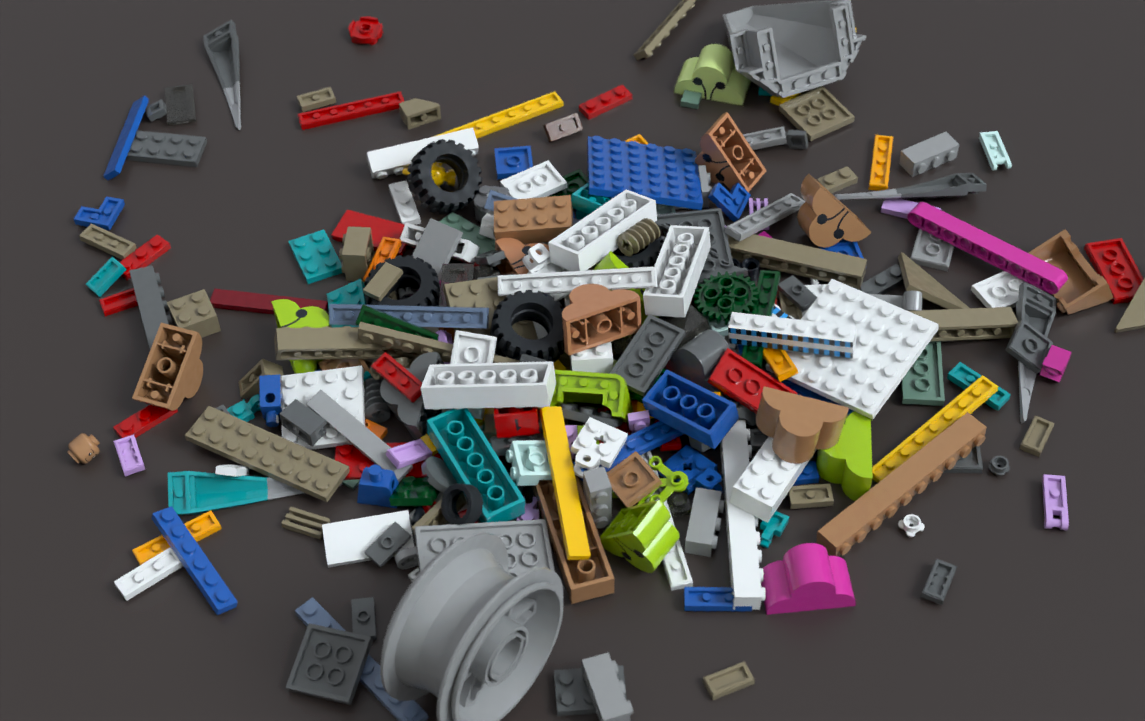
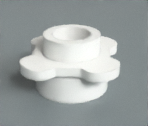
(913, 520)

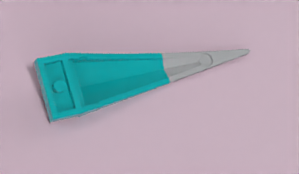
(202, 491)

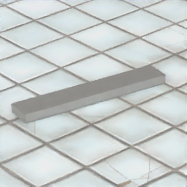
(764, 217)
(354, 432)

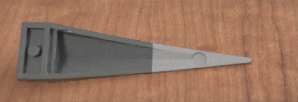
(223, 51)
(950, 186)
(1039, 311)

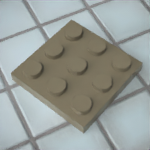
(816, 113)

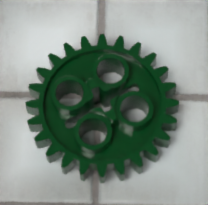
(724, 295)

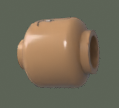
(83, 448)

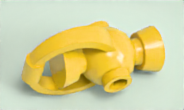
(439, 174)

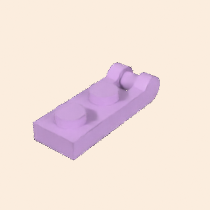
(1055, 501)

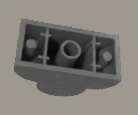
(699, 358)
(411, 414)

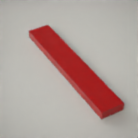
(350, 110)

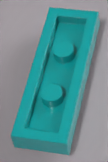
(965, 376)

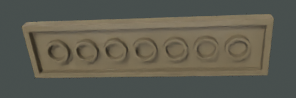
(267, 453)

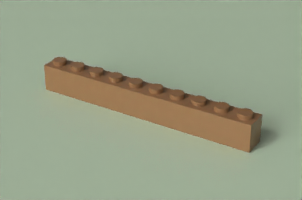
(901, 485)

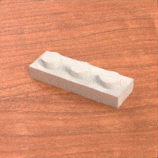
(404, 203)
(148, 574)

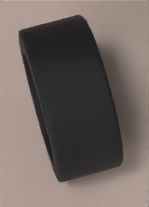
(449, 501)

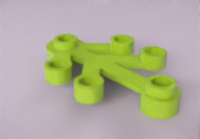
(667, 482)

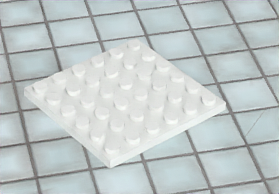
(884, 349)

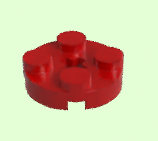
(370, 36)

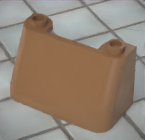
(1084, 286)

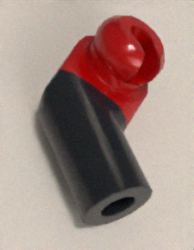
(419, 512)

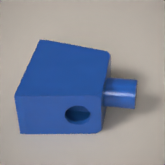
(376, 486)

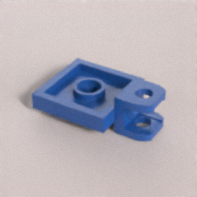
(702, 472)

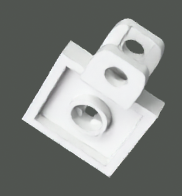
(542, 265)
(591, 454)

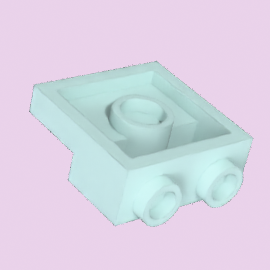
(528, 462)

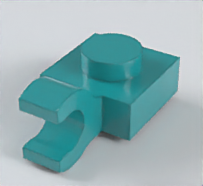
(245, 410)
(774, 527)

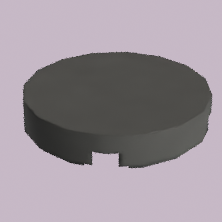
(438, 473)

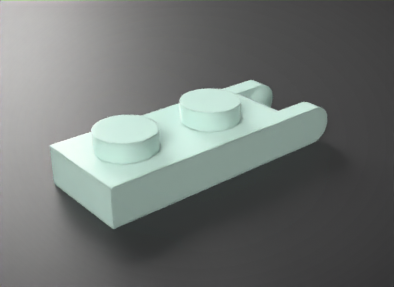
(994, 149)

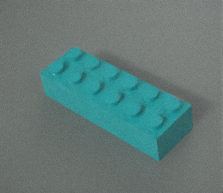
(476, 464)

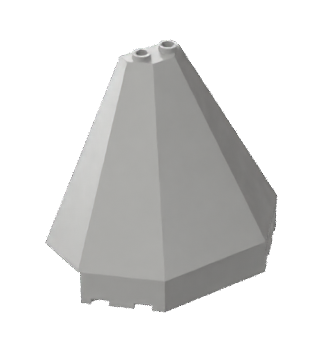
(793, 44)

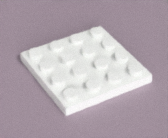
(340, 384)

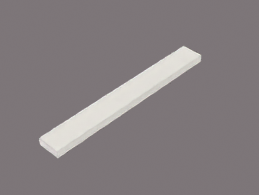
(566, 281)
(674, 562)

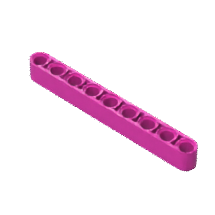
(987, 248)

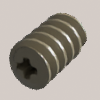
(638, 237)

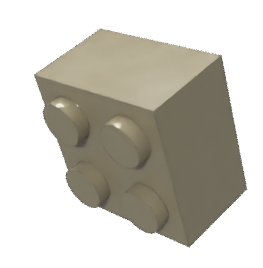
(356, 252)
(194, 313)

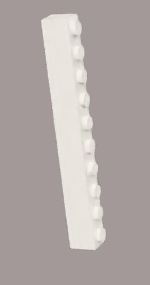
(741, 525)

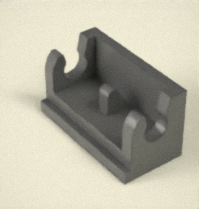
(303, 422)

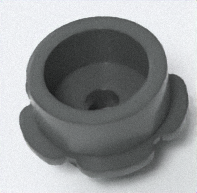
(999, 461)

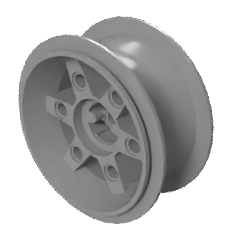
(472, 631)

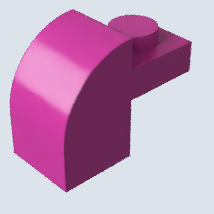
(1055, 363)

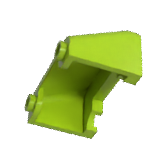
(593, 388)

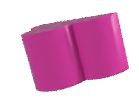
(807, 581)

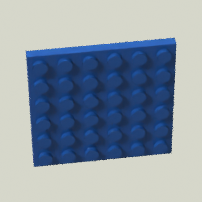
(648, 170)

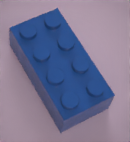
(691, 409)

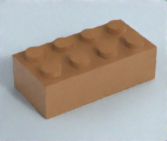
(533, 218)

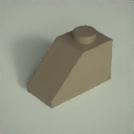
(419, 112)
(250, 382)

